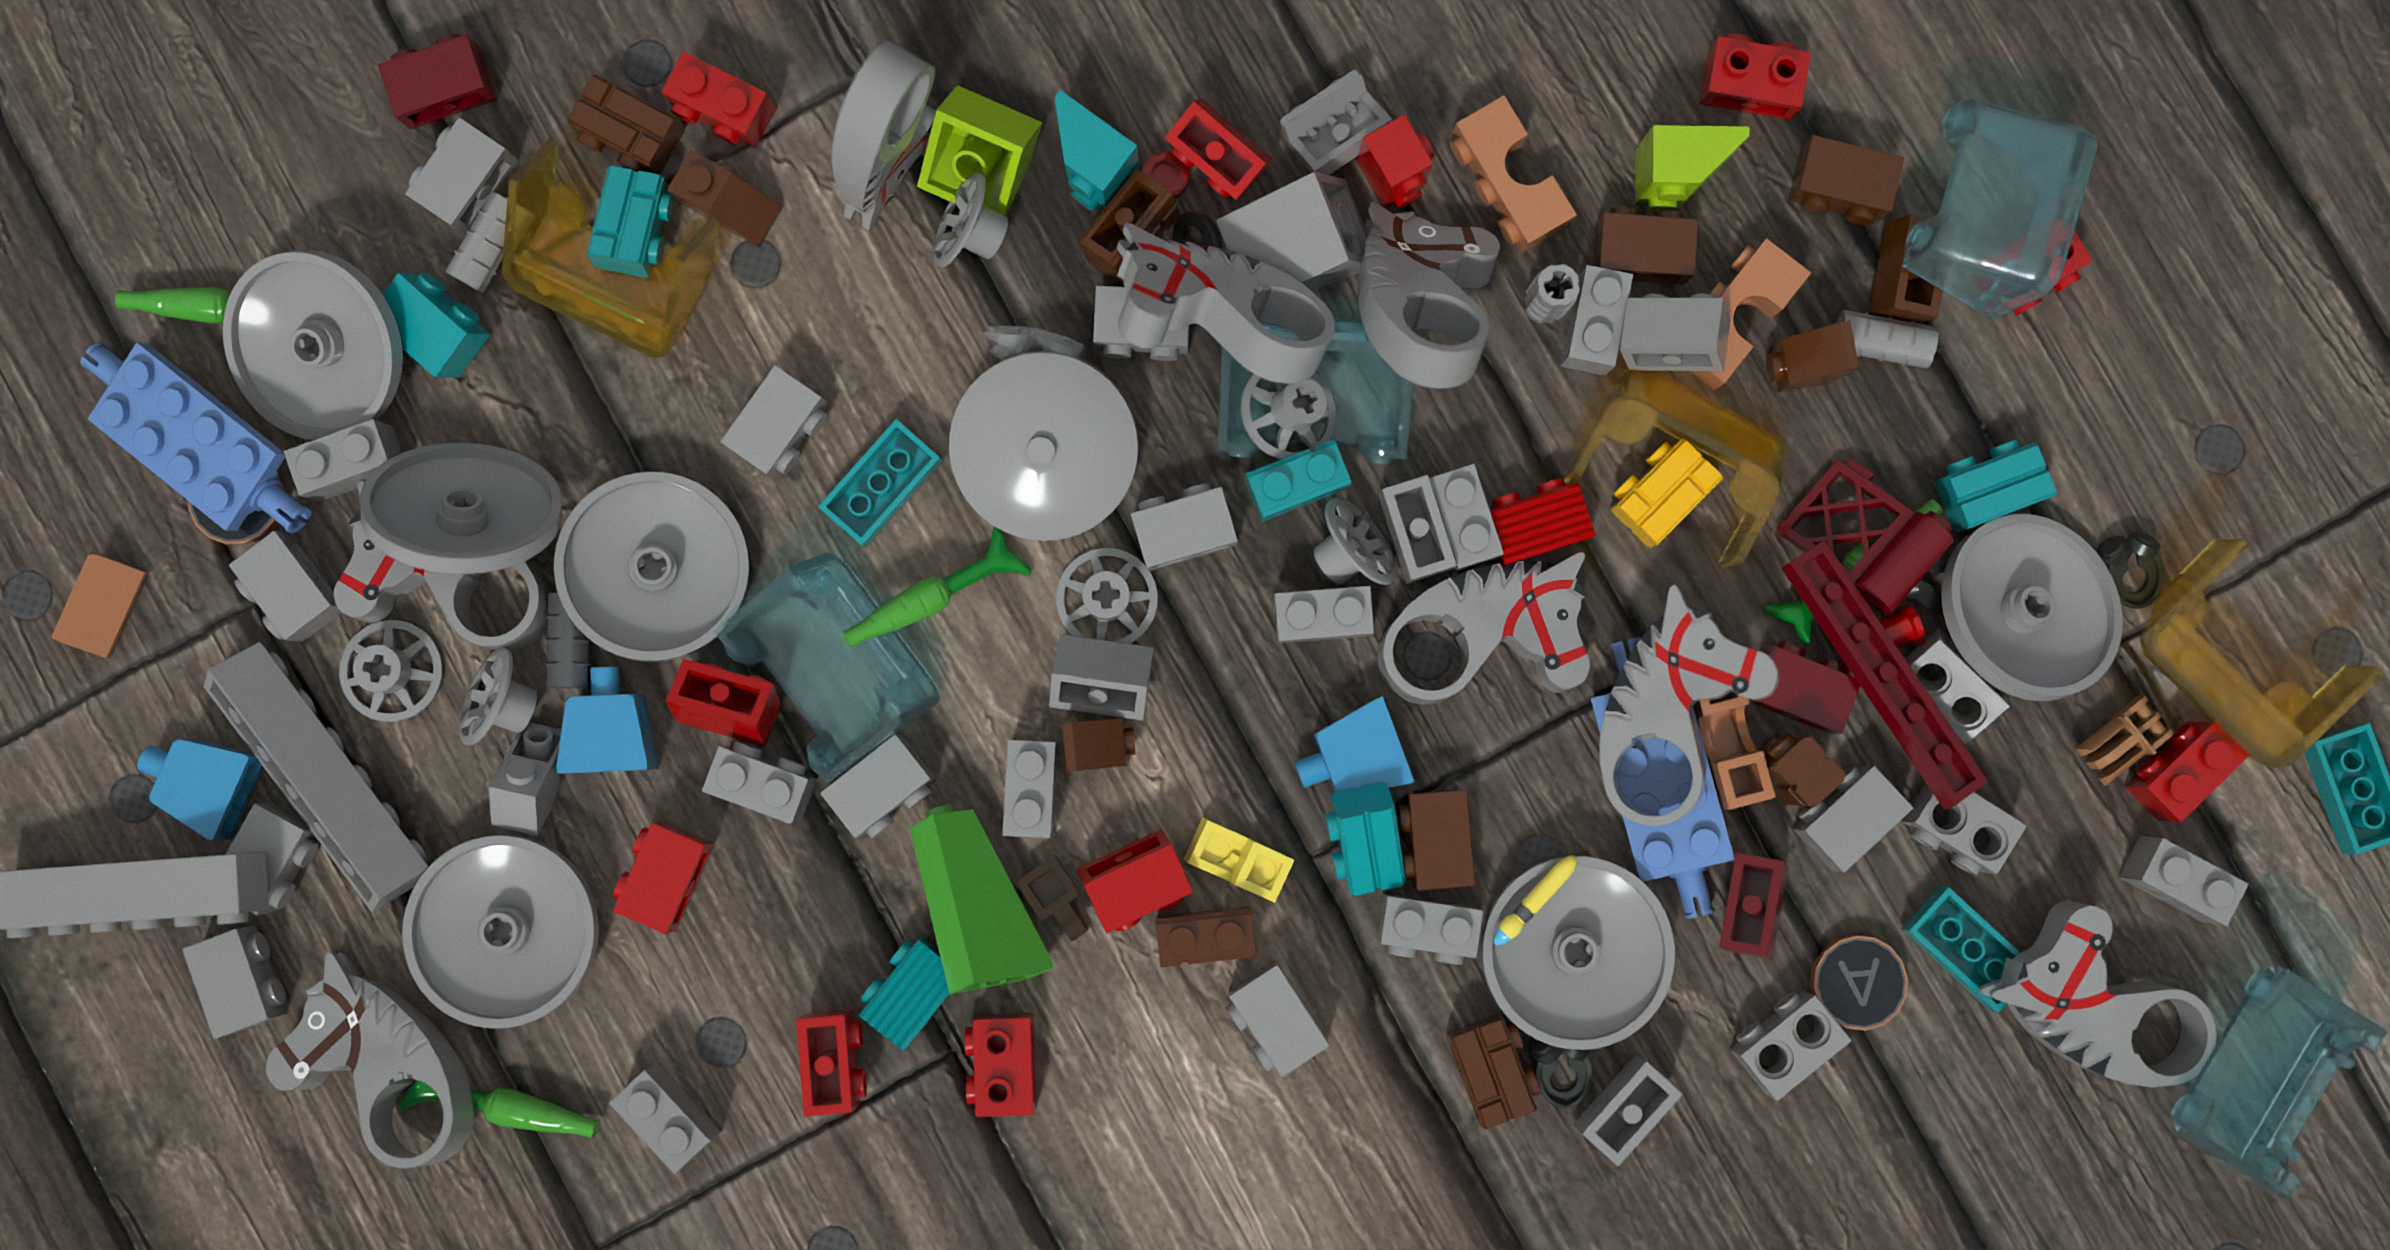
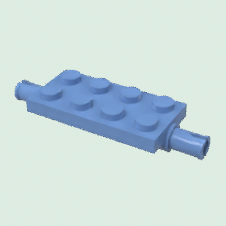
(190, 438)
(1657, 781)

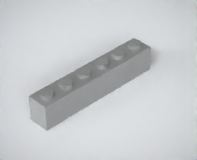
(316, 775)
(133, 892)

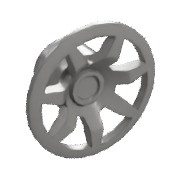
(974, 227)
(1293, 409)
(1349, 551)
(1107, 595)
(388, 670)
(501, 702)

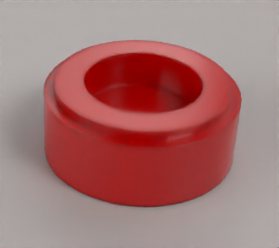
(1168, 172)

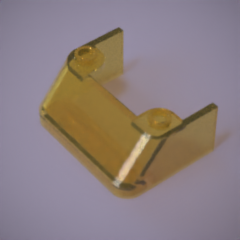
(550, 264)
(1656, 399)
(2267, 725)

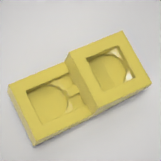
(1238, 859)

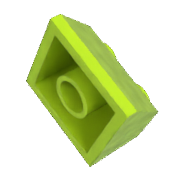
(978, 137)
(1679, 160)

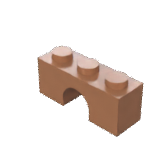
(1526, 211)
(1762, 279)
(1734, 761)

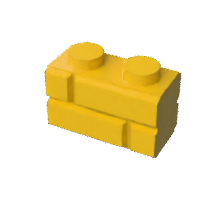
(1665, 492)

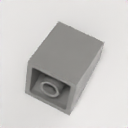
(1302, 230)

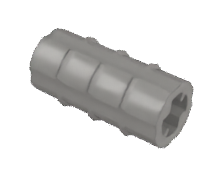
(482, 246)
(1562, 283)
(1892, 339)

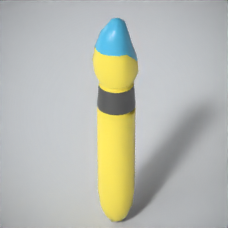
(1535, 900)

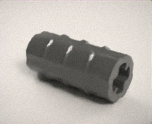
(567, 649)

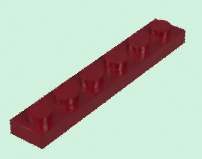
(1884, 675)

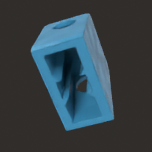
(606, 729)
(1357, 752)
(202, 784)

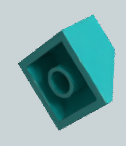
(1094, 154)

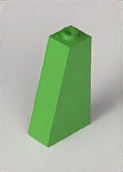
(973, 905)

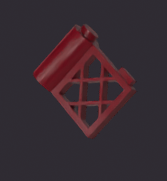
(1898, 556)

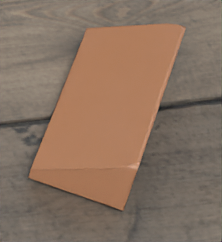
(99, 604)

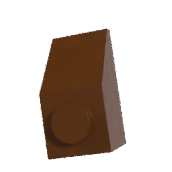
(725, 196)
(1812, 357)
(1097, 744)

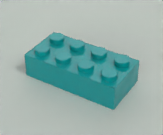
(880, 483)
(2353, 787)
(1960, 942)

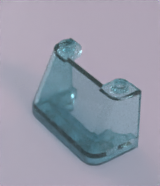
(2004, 207)
(1367, 395)
(844, 693)
(2270, 1076)

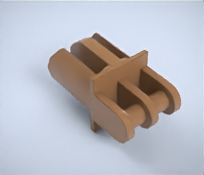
(2121, 742)

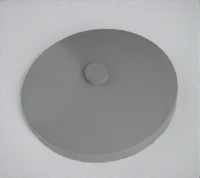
(312, 343)
(1043, 445)
(460, 508)
(651, 566)
(2032, 607)
(500, 931)
(1586, 961)

